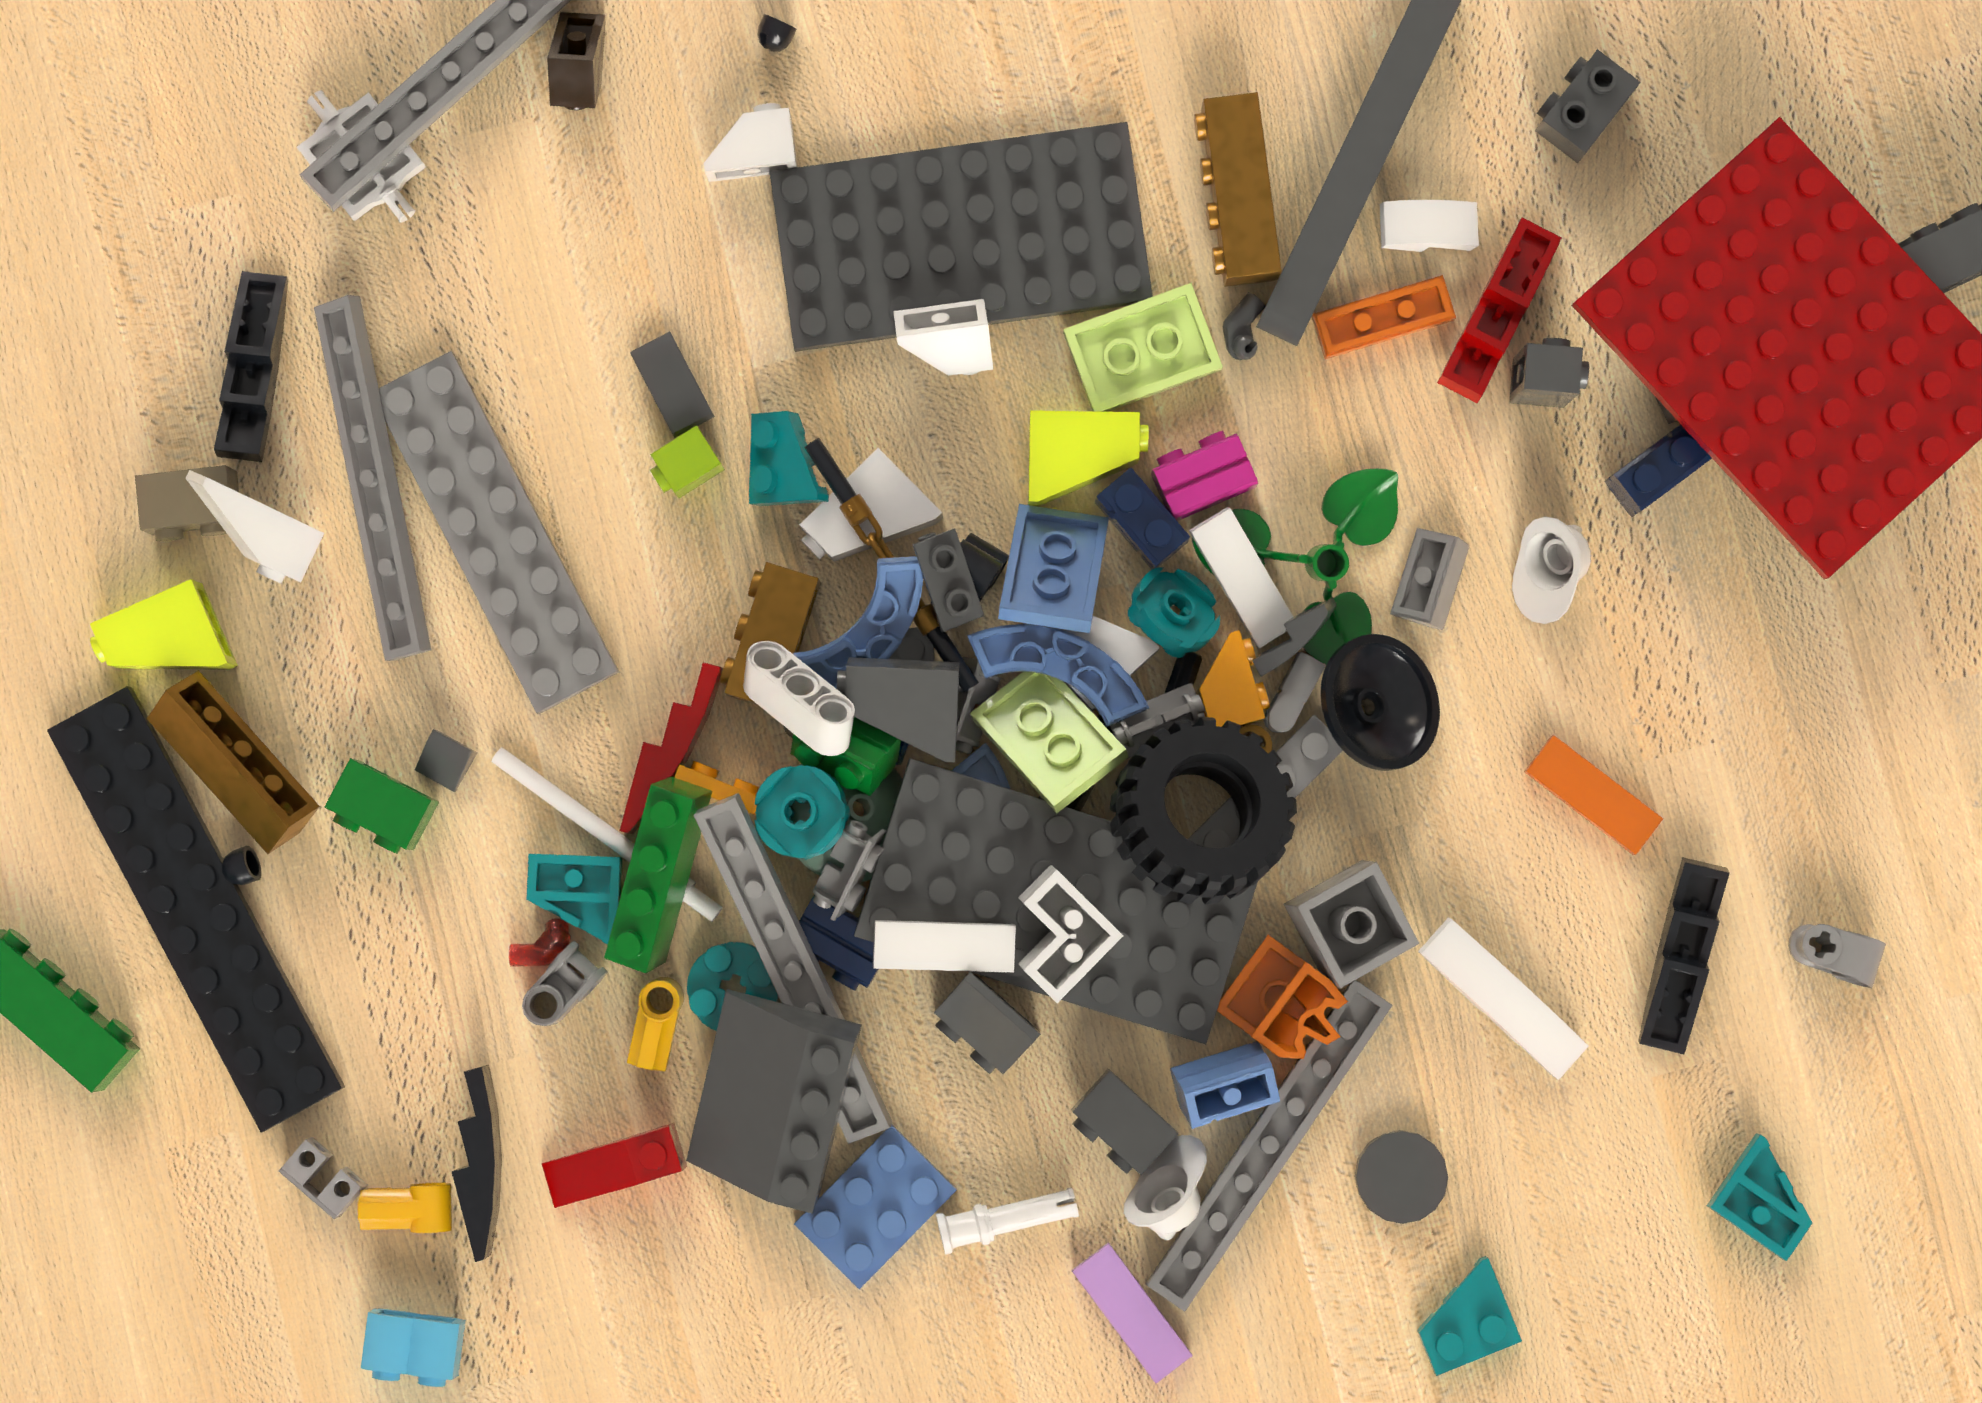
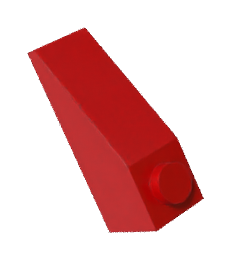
(615, 1165)

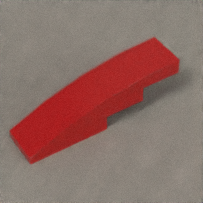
(1499, 310)
(680, 737)

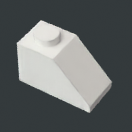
(754, 145)
(947, 336)

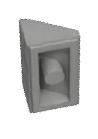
(1430, 578)

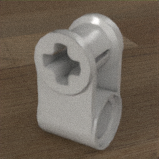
(1843, 953)
(563, 984)

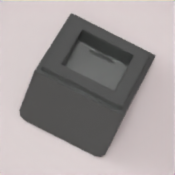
(445, 760)

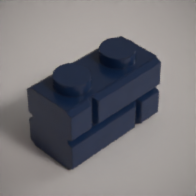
(1657, 470)
(1142, 519)
(837, 946)

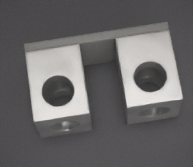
(301, 1172)

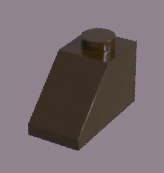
(576, 60)

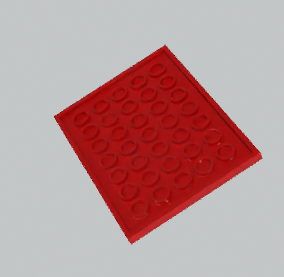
(1797, 347)

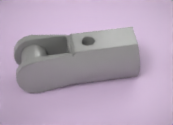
(1293, 693)

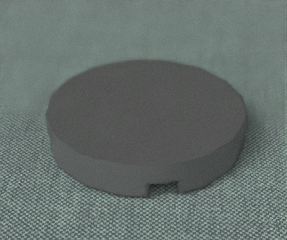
(1401, 1176)

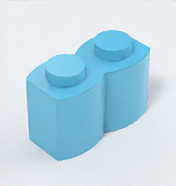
(413, 1346)

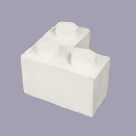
(1076, 936)

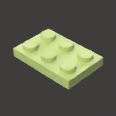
(1143, 349)
(1049, 737)

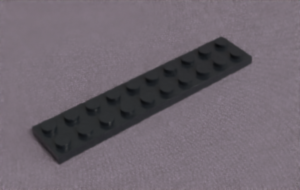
(195, 909)

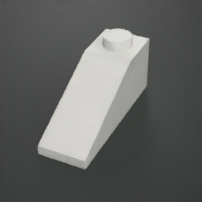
(260, 532)

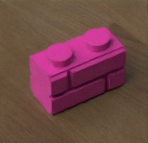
(1203, 476)

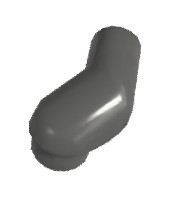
(1238, 330)

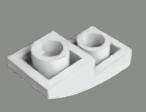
(1429, 223)

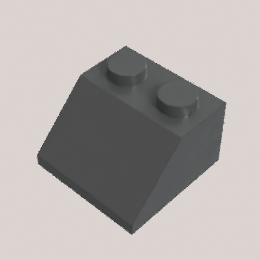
(986, 1024)

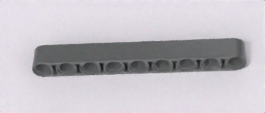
(1356, 168)

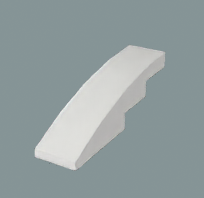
(1503, 998)

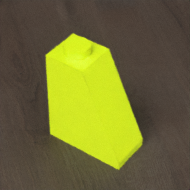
(1080, 449)
(164, 633)

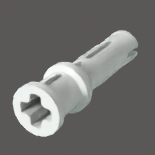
(984, 1223)

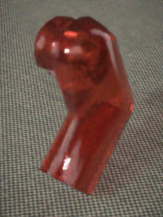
(545, 949)

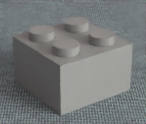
(1351, 923)

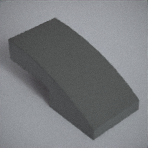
(672, 384)
(1301, 630)

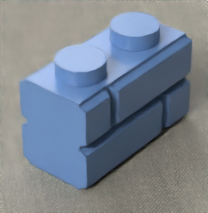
(1225, 1084)

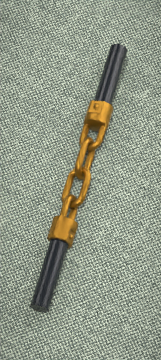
(856, 512)

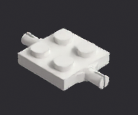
(383, 186)

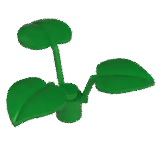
(1366, 511)

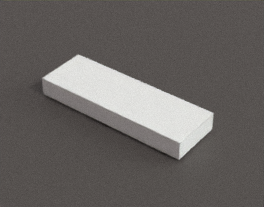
(1242, 576)
(944, 946)

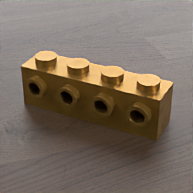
(1239, 189)
(232, 762)

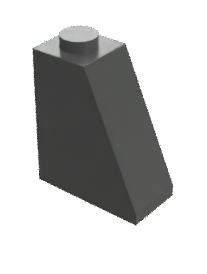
(906, 700)

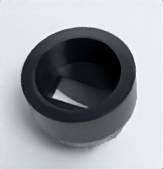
(774, 33)
(241, 866)

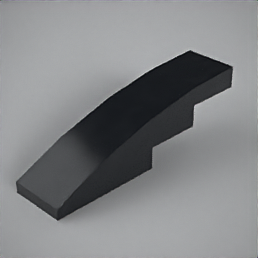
(252, 366)
(1683, 956)
(480, 1181)

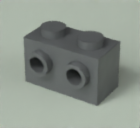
(1586, 106)
(1548, 373)
(1123, 1123)

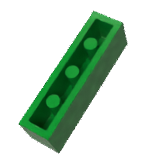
(657, 875)
(59, 1018)

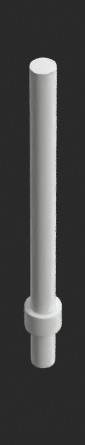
(591, 823)

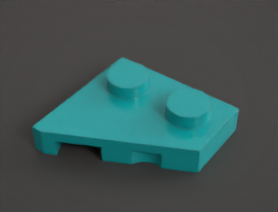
(779, 463)
(577, 889)
(1762, 1201)
(1469, 1322)

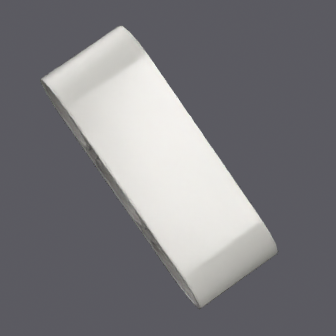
(798, 698)

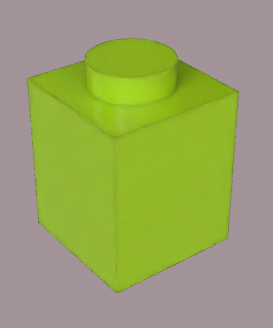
(685, 463)

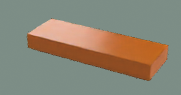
(1383, 317)
(1593, 795)

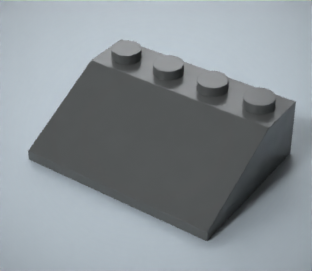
(773, 1098)

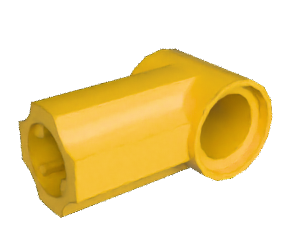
(655, 1028)
(417, 1208)

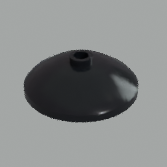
(1396, 698)

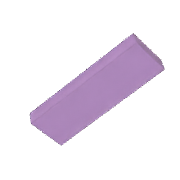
(1132, 1312)

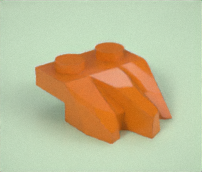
(1281, 1001)

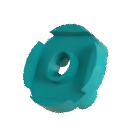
(1153, 612)
(827, 811)
(720, 964)

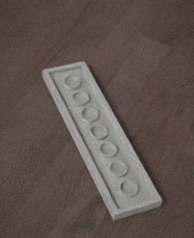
(495, 533)

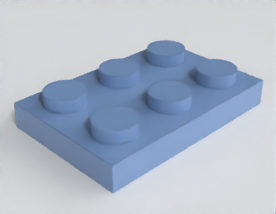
(1053, 568)
(875, 1206)

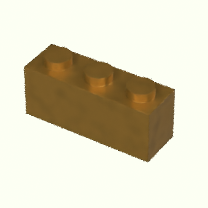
(777, 615)

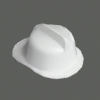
(1549, 568)
(1167, 1191)

